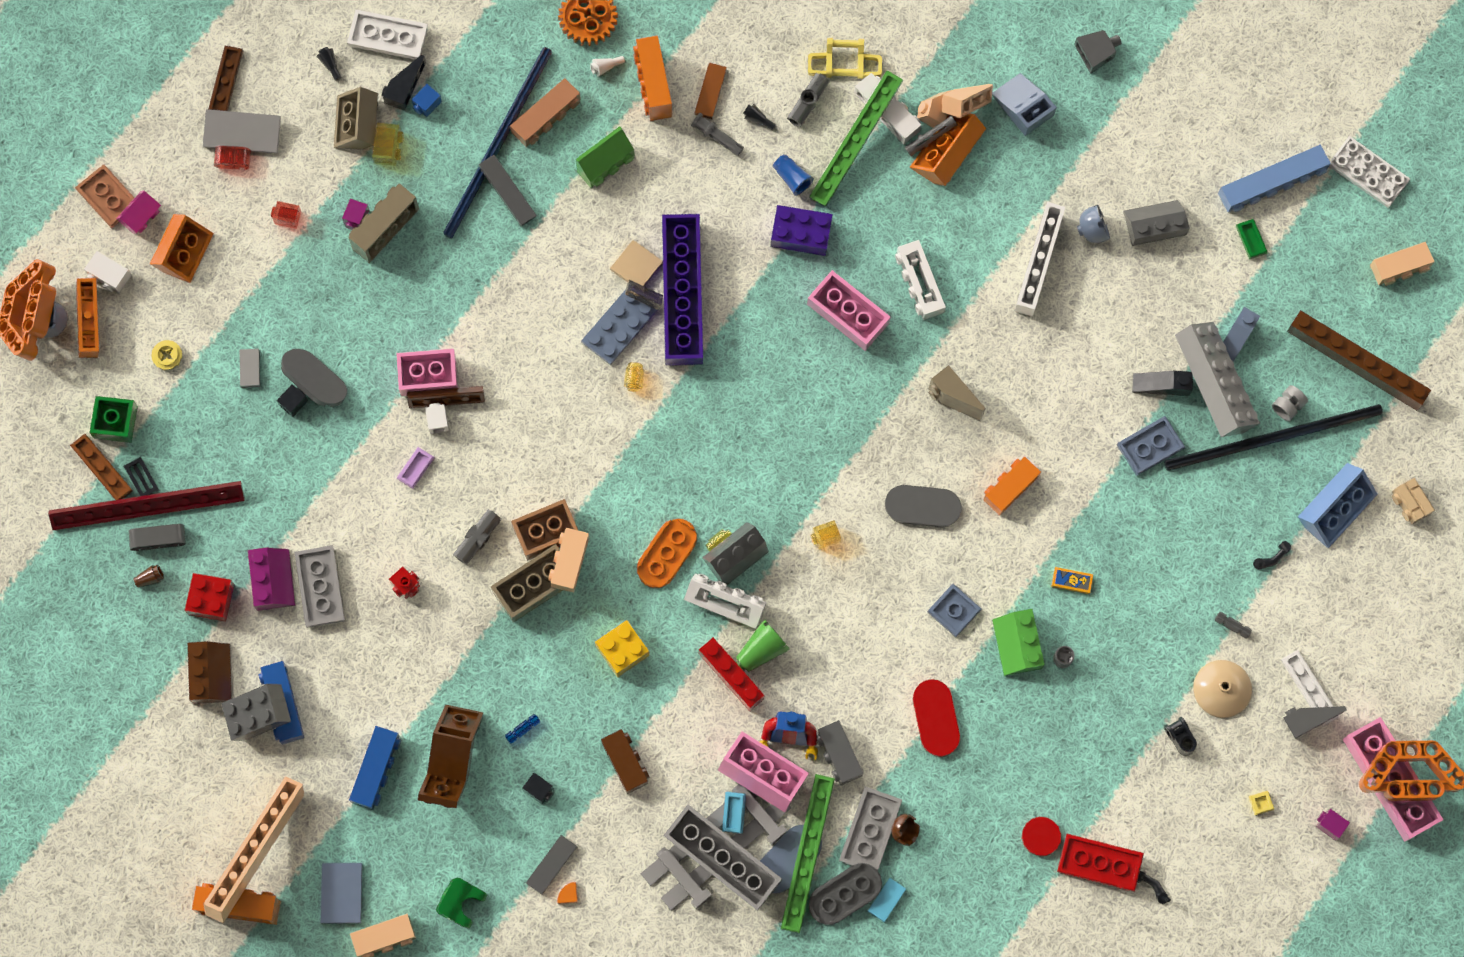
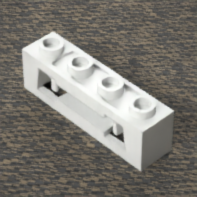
(930, 308)
(701, 586)

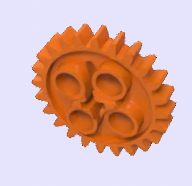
(579, 29)

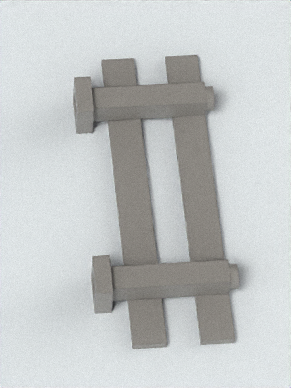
(689, 883)

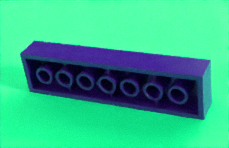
(682, 289)

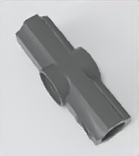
(802, 108)
(477, 536)

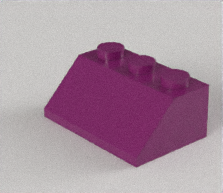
(271, 578)

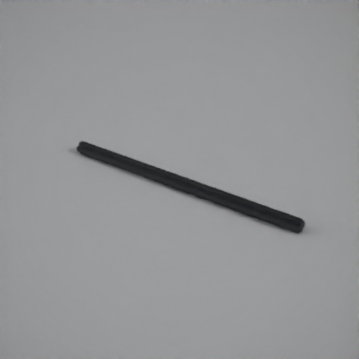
(1273, 437)

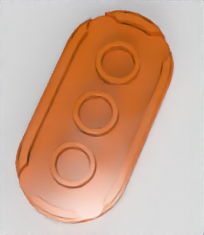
(666, 553)

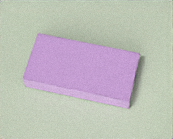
(415, 468)

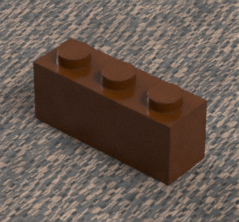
(625, 761)

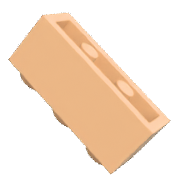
(1402, 264)
(569, 559)
(383, 936)

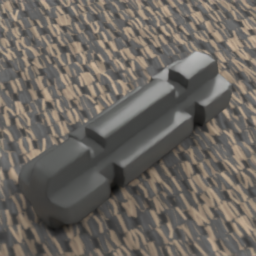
(1233, 625)

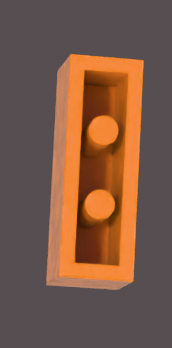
(1011, 485)

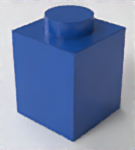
(426, 101)

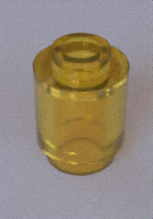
(634, 376)
(717, 539)

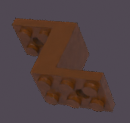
(450, 756)

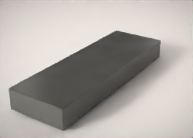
(551, 864)

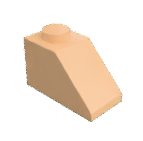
(931, 110)

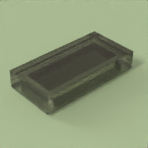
(644, 294)

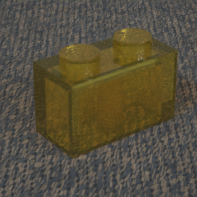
(386, 144)

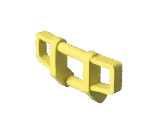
(845, 72)

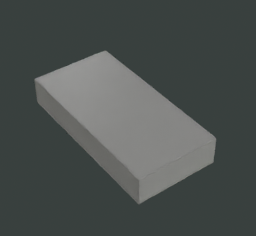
(249, 368)

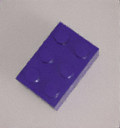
(801, 230)

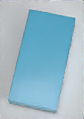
(734, 812)
(886, 900)

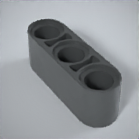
(157, 536)

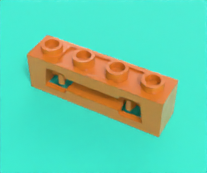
(87, 318)

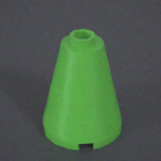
(761, 648)

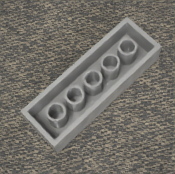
(1217, 379)
(723, 857)

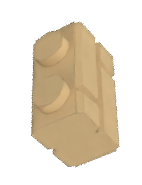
(1412, 501)

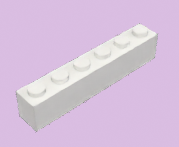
(1039, 259)

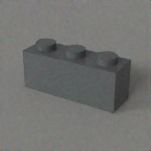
(839, 753)

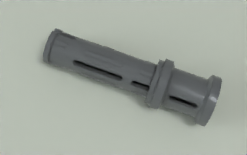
(711, 130)

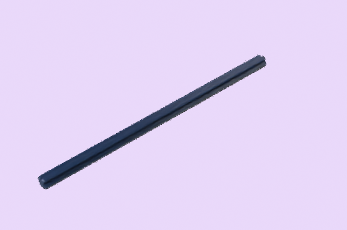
(498, 141)

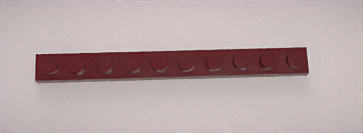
(146, 505)

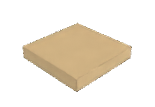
(636, 264)

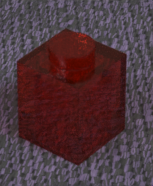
(286, 214)

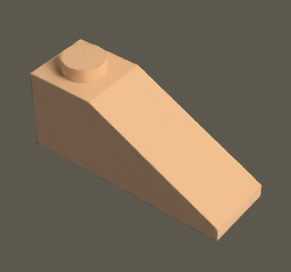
(966, 100)

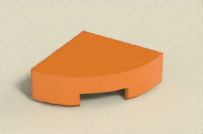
(567, 894)

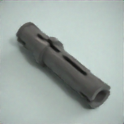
(912, 148)

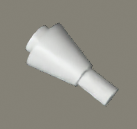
(601, 66)

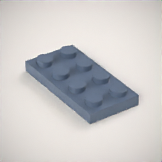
(618, 327)

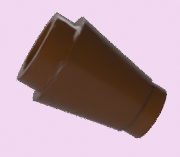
(149, 576)

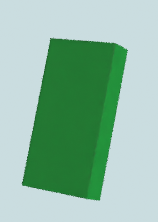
(1251, 239)

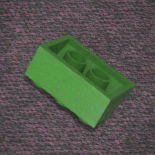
(605, 158)
(1018, 642)

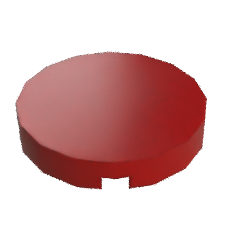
(1041, 836)

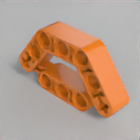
(27, 309)
(1445, 784)

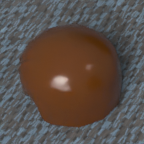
(905, 829)

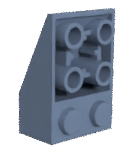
(1024, 103)

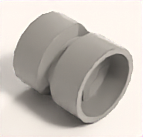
(1289, 403)

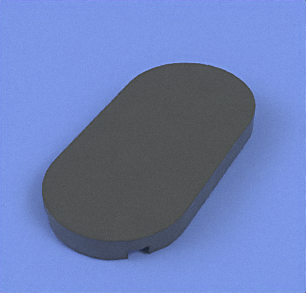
(313, 377)
(923, 506)
(845, 893)

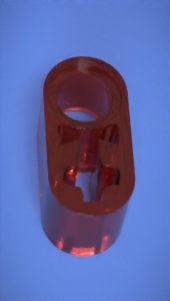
(232, 157)

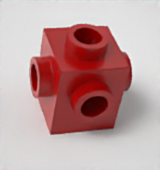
(400, 578)

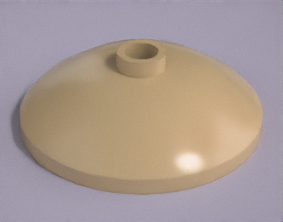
(1213, 697)

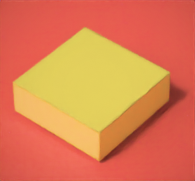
(1261, 803)

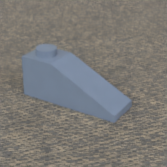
(1240, 332)

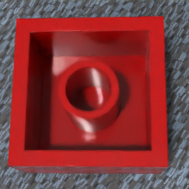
(209, 597)

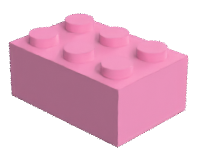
(426, 370)

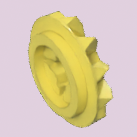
(166, 346)

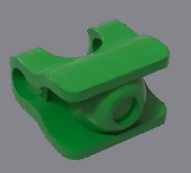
(452, 900)

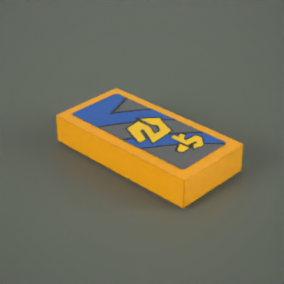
(1072, 580)

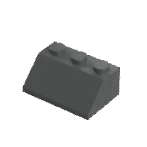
(1156, 222)
(736, 553)

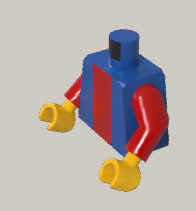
(791, 729)

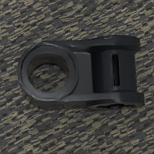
(1181, 735)

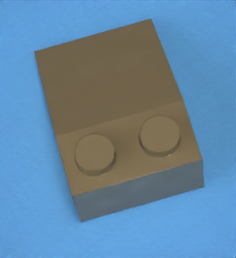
(953, 393)

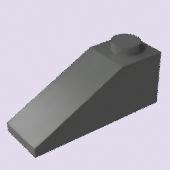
(1306, 719)

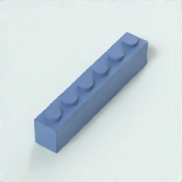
(1274, 178)

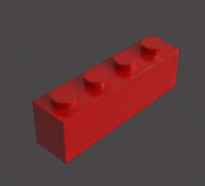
(731, 674)

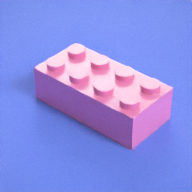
(848, 310)
(763, 771)

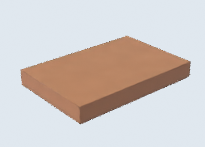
(105, 194)

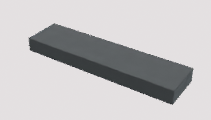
(507, 190)

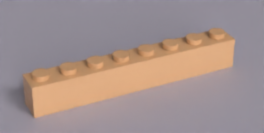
(253, 850)

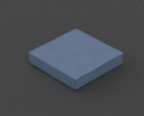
(954, 610)

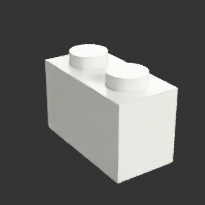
(107, 272)

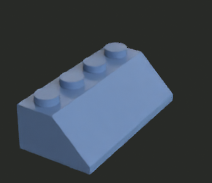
(1338, 504)

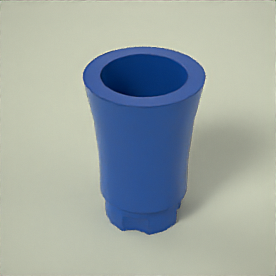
(792, 174)

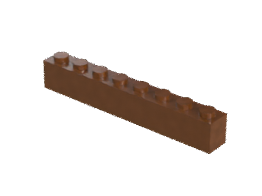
(1359, 360)

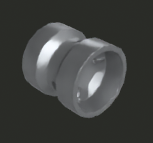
(1063, 653)

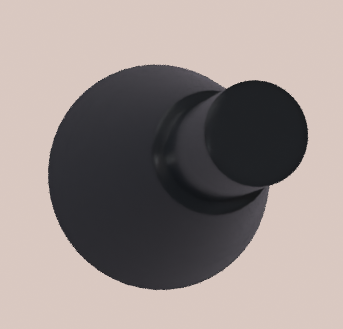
(328, 59)
(755, 115)

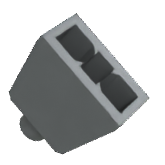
(1097, 49)

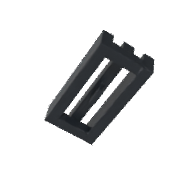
(133, 464)

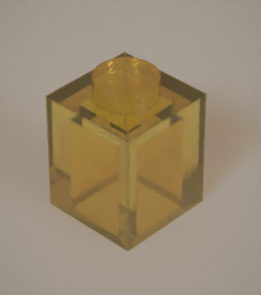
(825, 535)

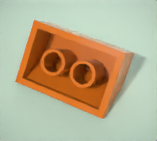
(181, 248)

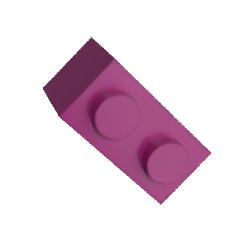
(139, 212)

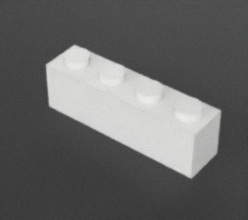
(896, 115)

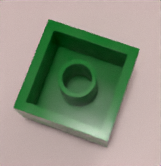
(113, 419)

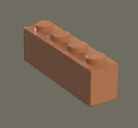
(545, 113)

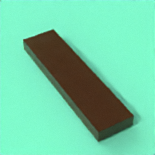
(226, 78)
(449, 396)

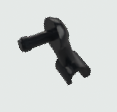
(1261, 563)
(1160, 893)

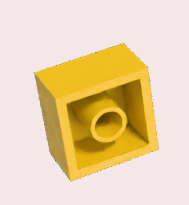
(622, 648)

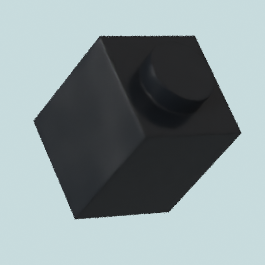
(292, 400)
(538, 788)

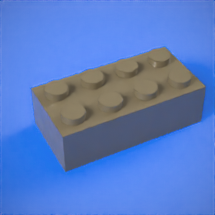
(383, 223)
(527, 586)

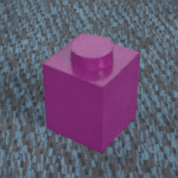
(354, 213)
(1332, 824)

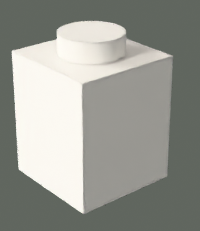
(437, 418)

